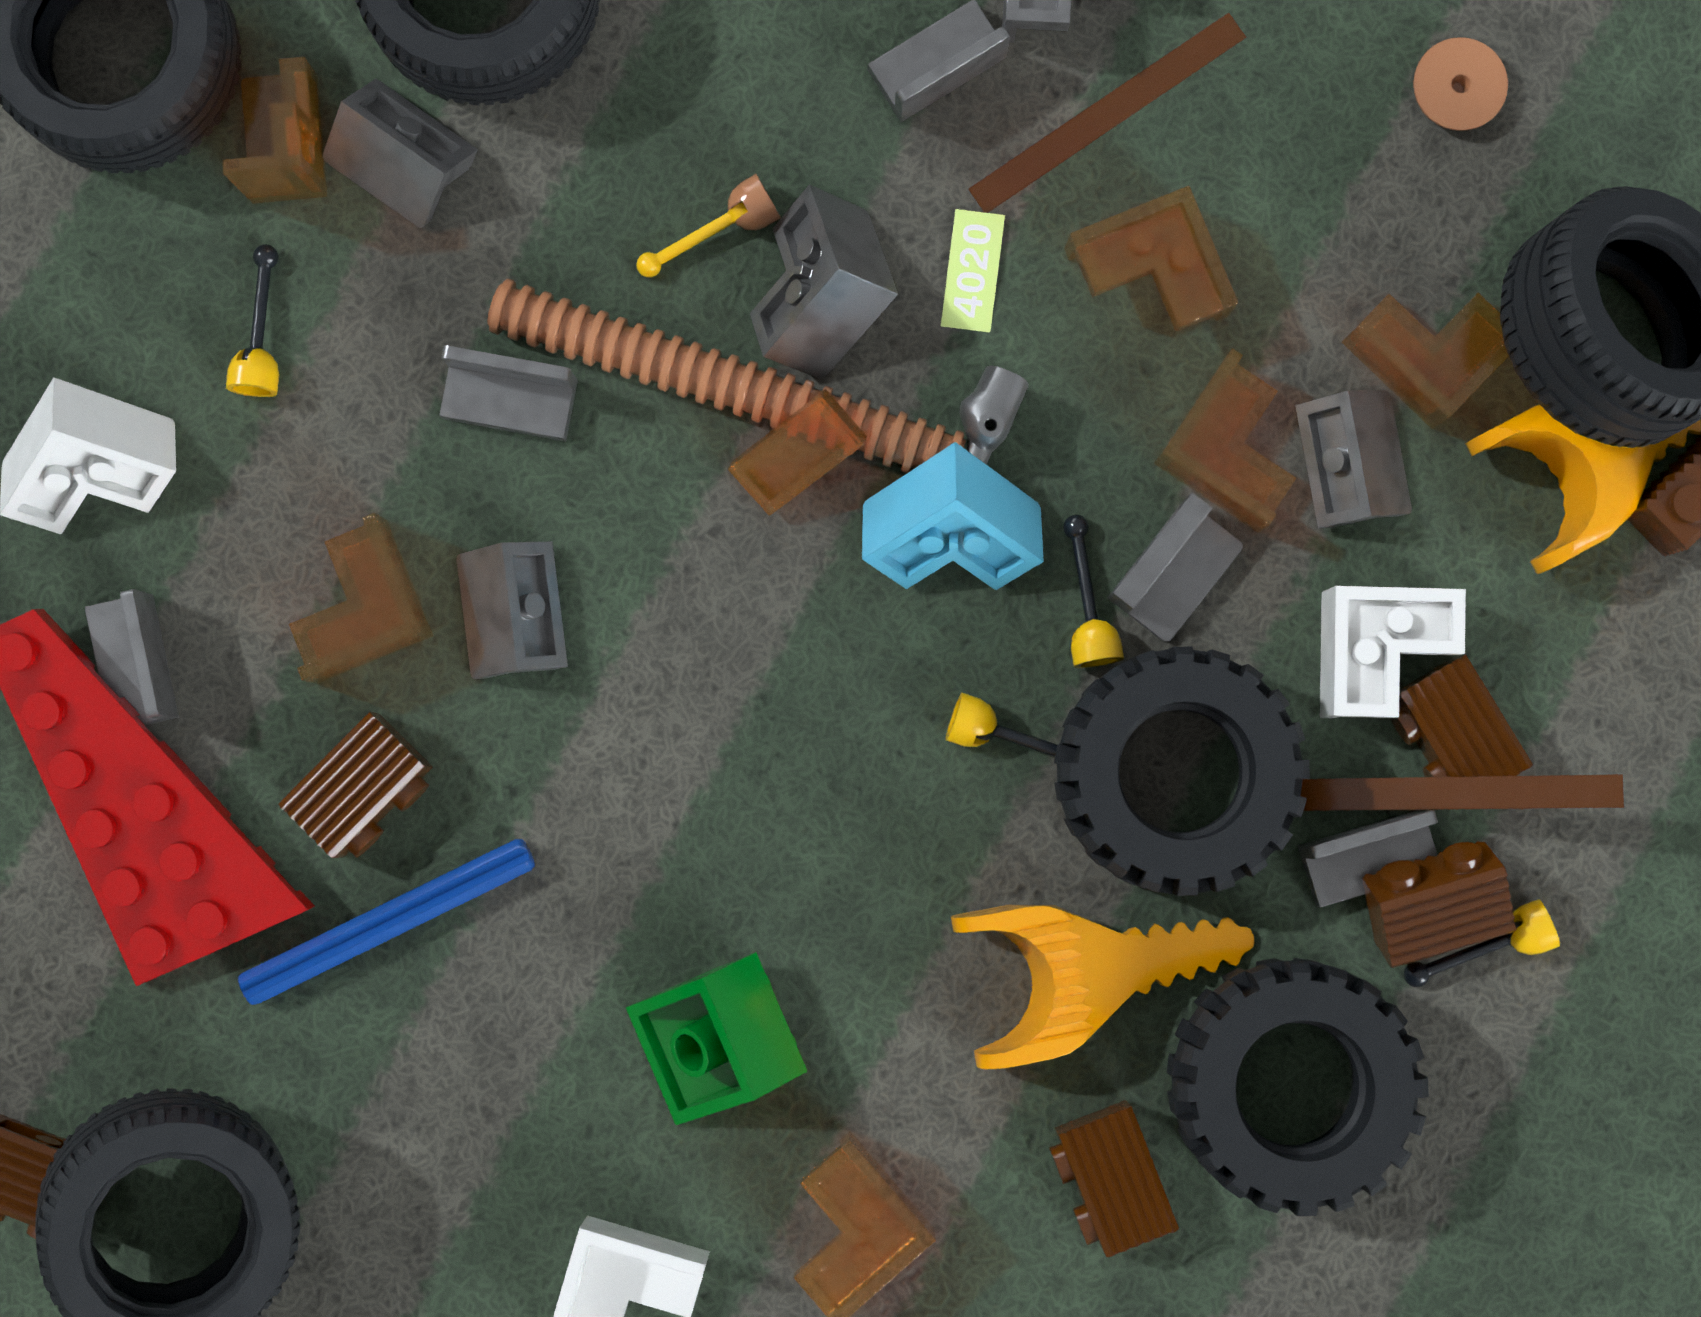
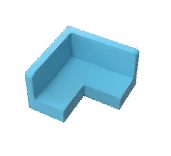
(949, 513)

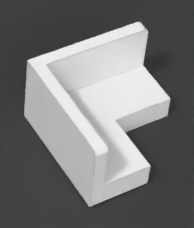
(83, 446)
(1367, 633)
(627, 1265)

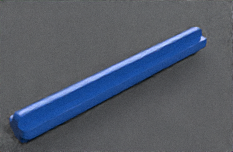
(386, 921)

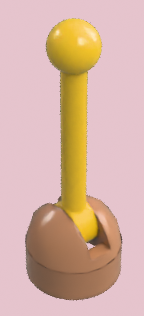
(747, 208)

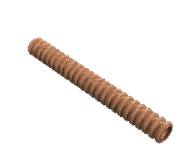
(700, 372)

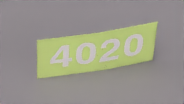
(972, 270)

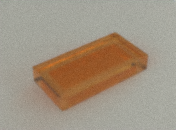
(797, 452)

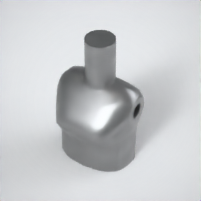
(991, 410)

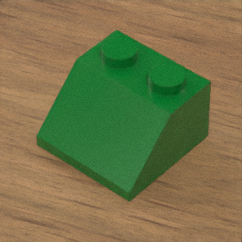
(717, 1040)

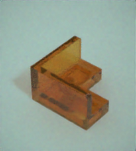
(281, 136)
(1162, 240)
(1427, 370)
(1210, 448)
(379, 610)
(877, 1229)

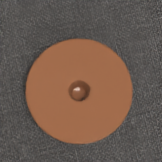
(1460, 84)

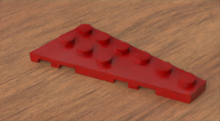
(142, 824)

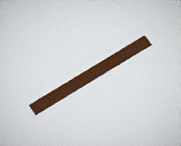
(1107, 113)
(1464, 792)

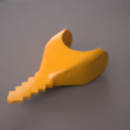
(1596, 478)
(1090, 971)

